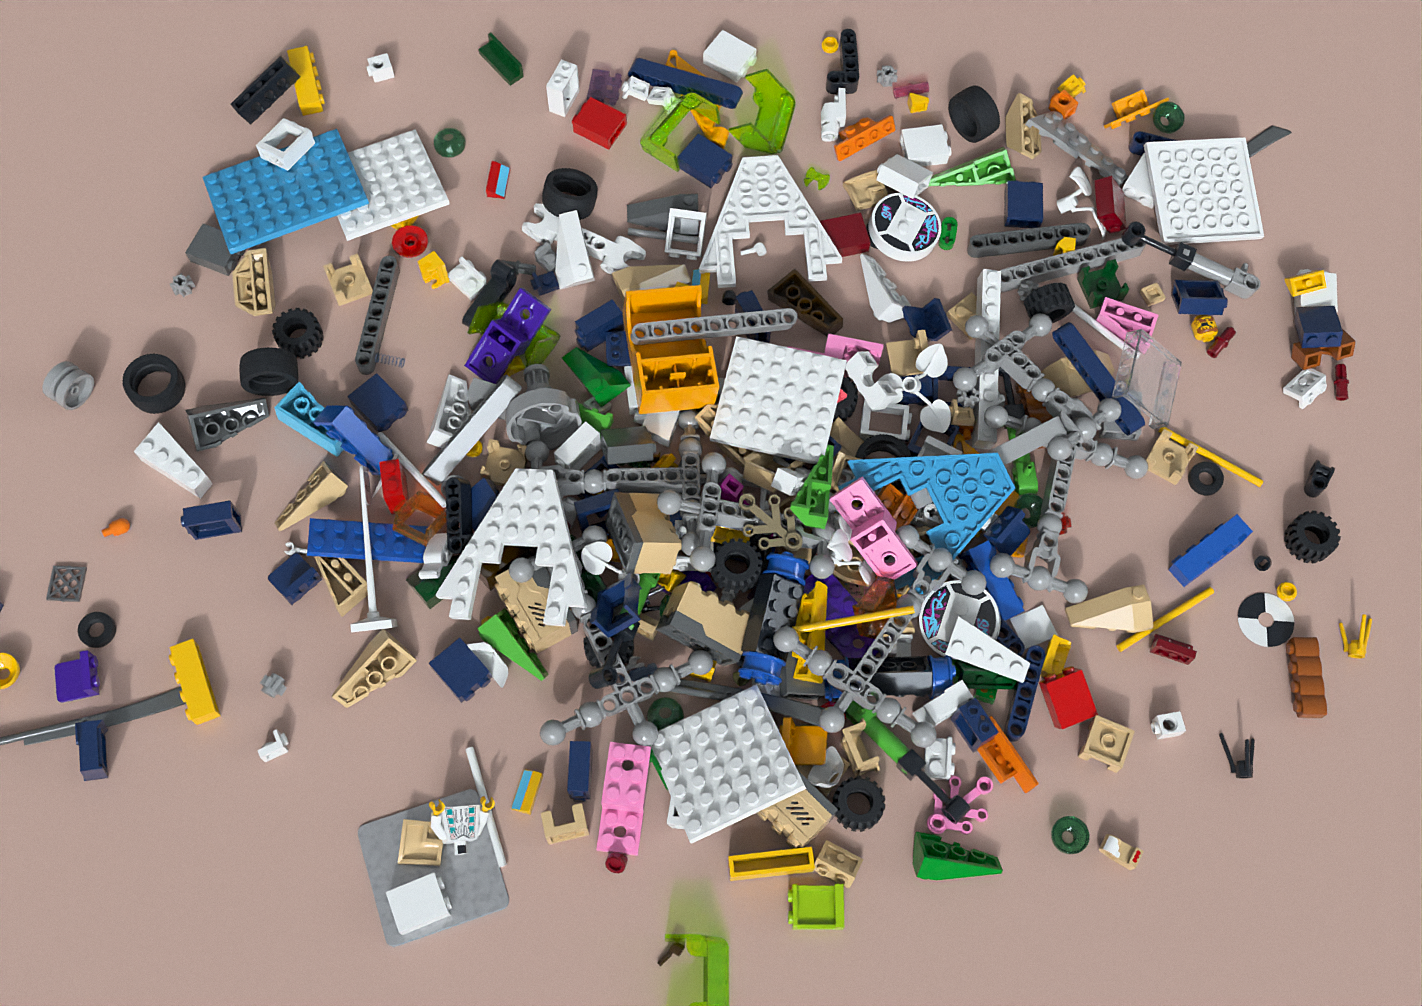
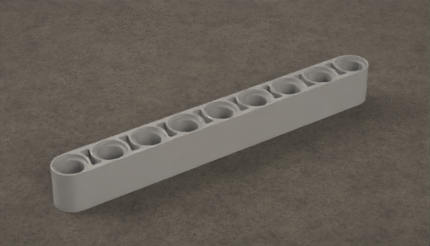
(1061, 264)
(706, 331)
(1011, 450)

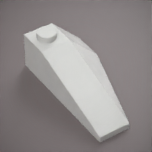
(572, 257)
(881, 292)
(451, 411)

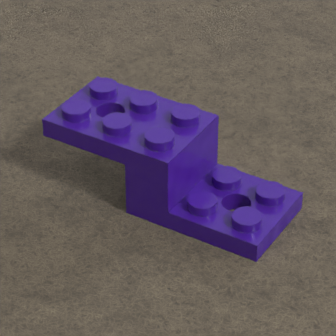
(507, 337)
(840, 606)

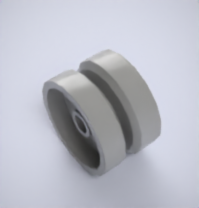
(68, 385)

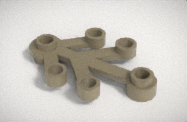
(773, 524)

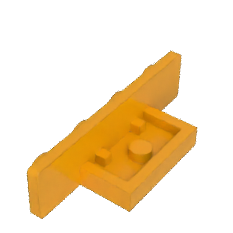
(1130, 106)

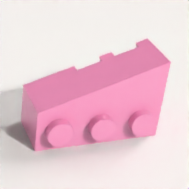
(1124, 318)

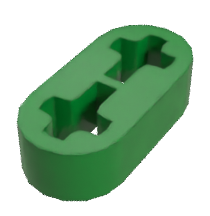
(946, 233)

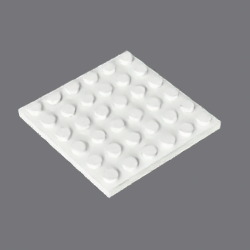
(396, 183)
(1203, 191)
(778, 400)
(725, 764)

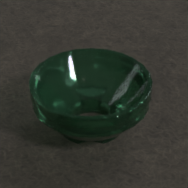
(1172, 113)
(452, 147)
(1033, 504)
(665, 702)
(1076, 828)

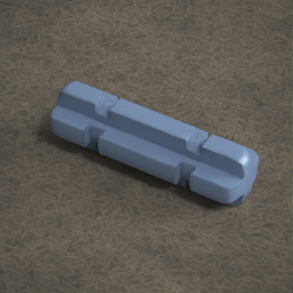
(640, 673)

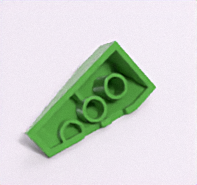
(504, 636)

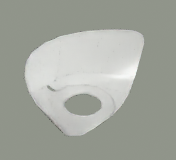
(491, 661)
(821, 774)

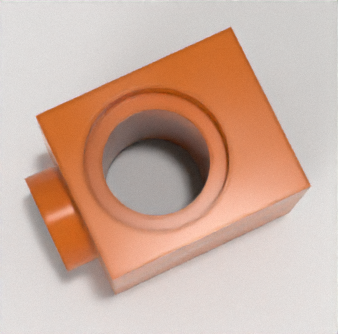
(1063, 103)

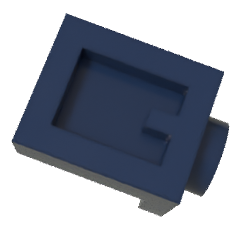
(544, 283)

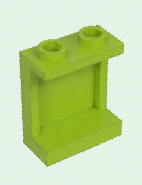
(816, 907)

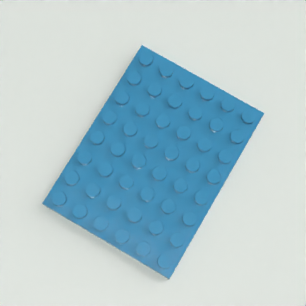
(265, 201)

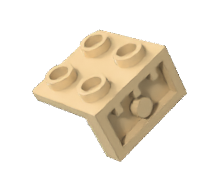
(903, 354)

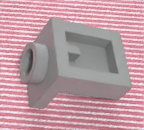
(546, 257)

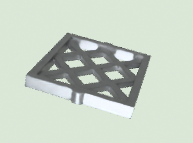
(74, 577)

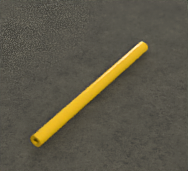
(1216, 459)
(1166, 618)
(854, 619)

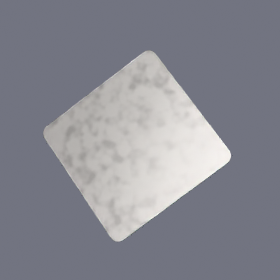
(470, 879)

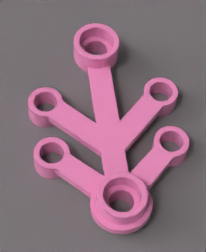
(954, 790)

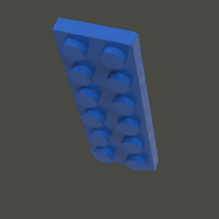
(346, 540)

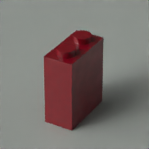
(1110, 204)
(848, 234)

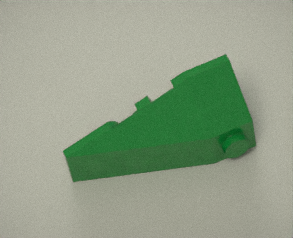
(596, 376)
(945, 861)

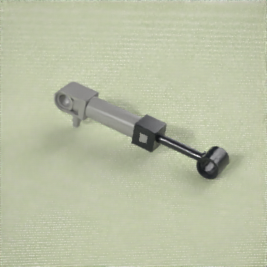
(1185, 257)

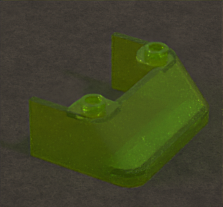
(773, 116)
(657, 136)
(539, 348)
(715, 965)

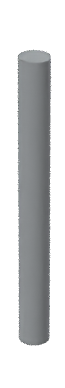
(662, 235)

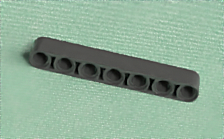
(1021, 237)
(377, 322)

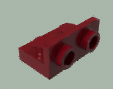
(1172, 649)

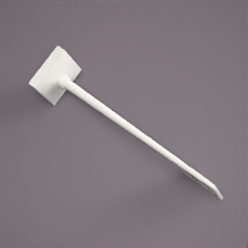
(373, 619)

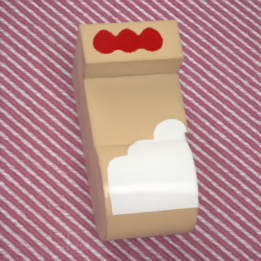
(1120, 852)

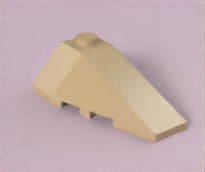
(377, 665)

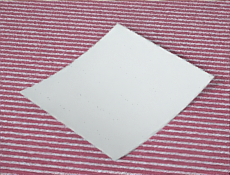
(1033, 627)

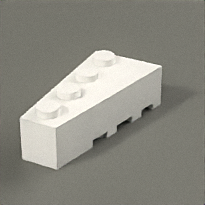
(168, 458)
(981, 650)

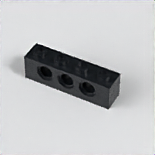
(265, 90)

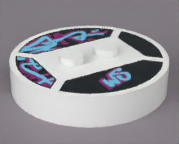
(904, 227)
(944, 606)

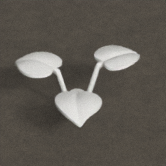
(1070, 201)
(934, 363)
(841, 550)
(596, 557)

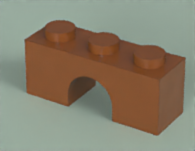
(1311, 357)

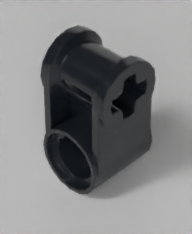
(1319, 476)

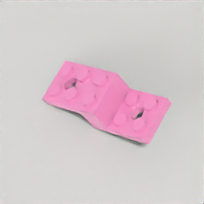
(846, 348)
(873, 530)
(623, 798)

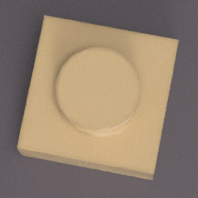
(1152, 294)

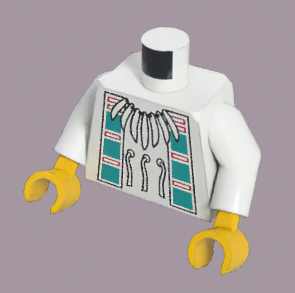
(459, 823)

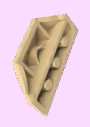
(1018, 135)
(254, 283)
(1068, 379)
(706, 420)

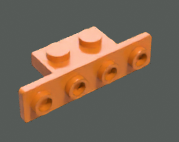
(862, 135)
(1006, 761)

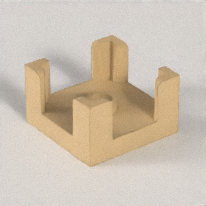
(349, 281)
(1168, 458)
(502, 462)
(1107, 743)
(566, 830)

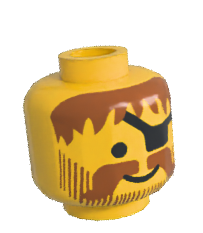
(1204, 328)

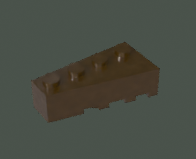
(811, 308)
(510, 553)

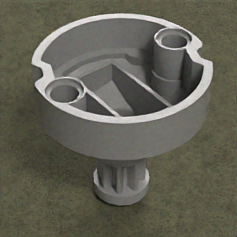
(541, 411)

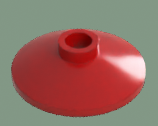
(406, 236)

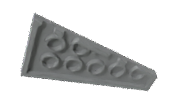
(1076, 144)

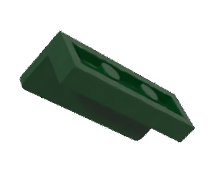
(501, 60)
(980, 678)

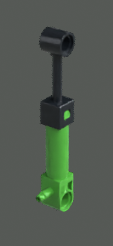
(1023, 470)
(607, 674)
(907, 760)

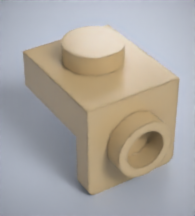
(961, 415)

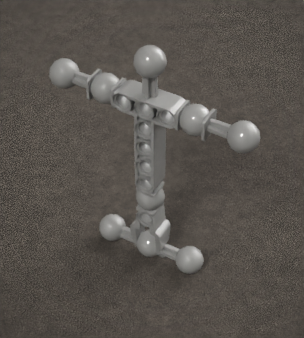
(642, 480)
(1049, 523)
(887, 709)
(592, 713)

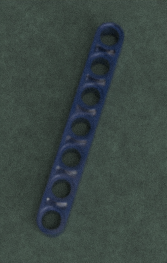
(686, 82)
(1096, 375)

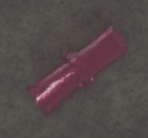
(911, 88)

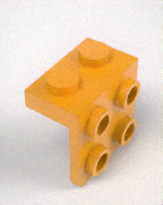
(805, 743)

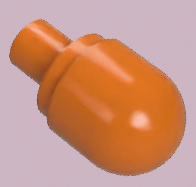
(966, 431)
(117, 527)

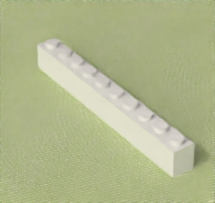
(987, 383)

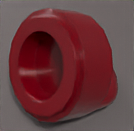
(616, 862)

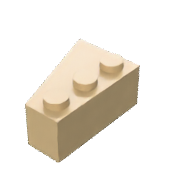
(342, 582)

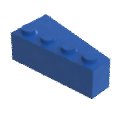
(354, 436)
(1210, 550)
(1000, 589)

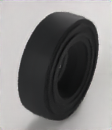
(1198, 486)
(102, 640)

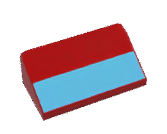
(497, 180)

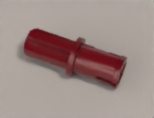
(1221, 342)
(1341, 382)

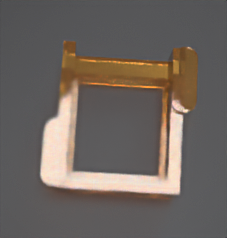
(426, 504)
(879, 597)

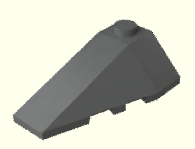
(656, 213)
(218, 422)

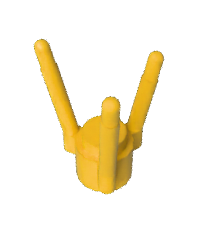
(1357, 648)

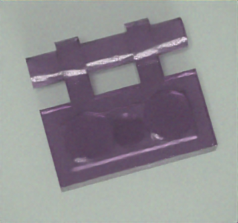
(598, 86)

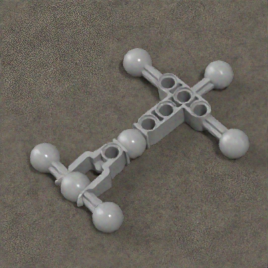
(1009, 357)
(728, 514)

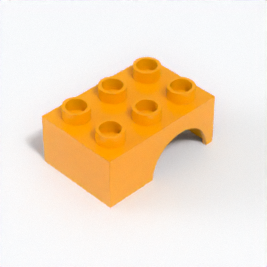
(669, 373)

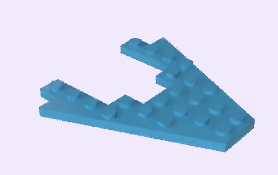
(962, 488)

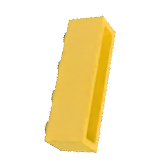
(306, 86)
(194, 682)
(771, 863)

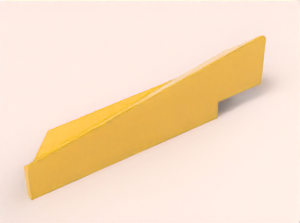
(811, 610)

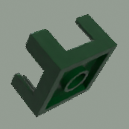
(1101, 284)

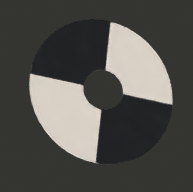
(1254, 631)

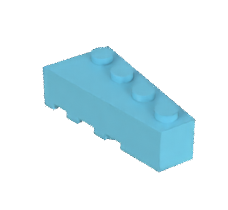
(299, 411)

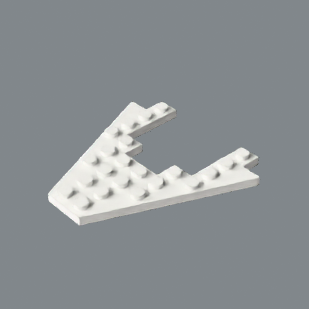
(759, 194)
(523, 515)

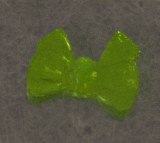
(811, 175)

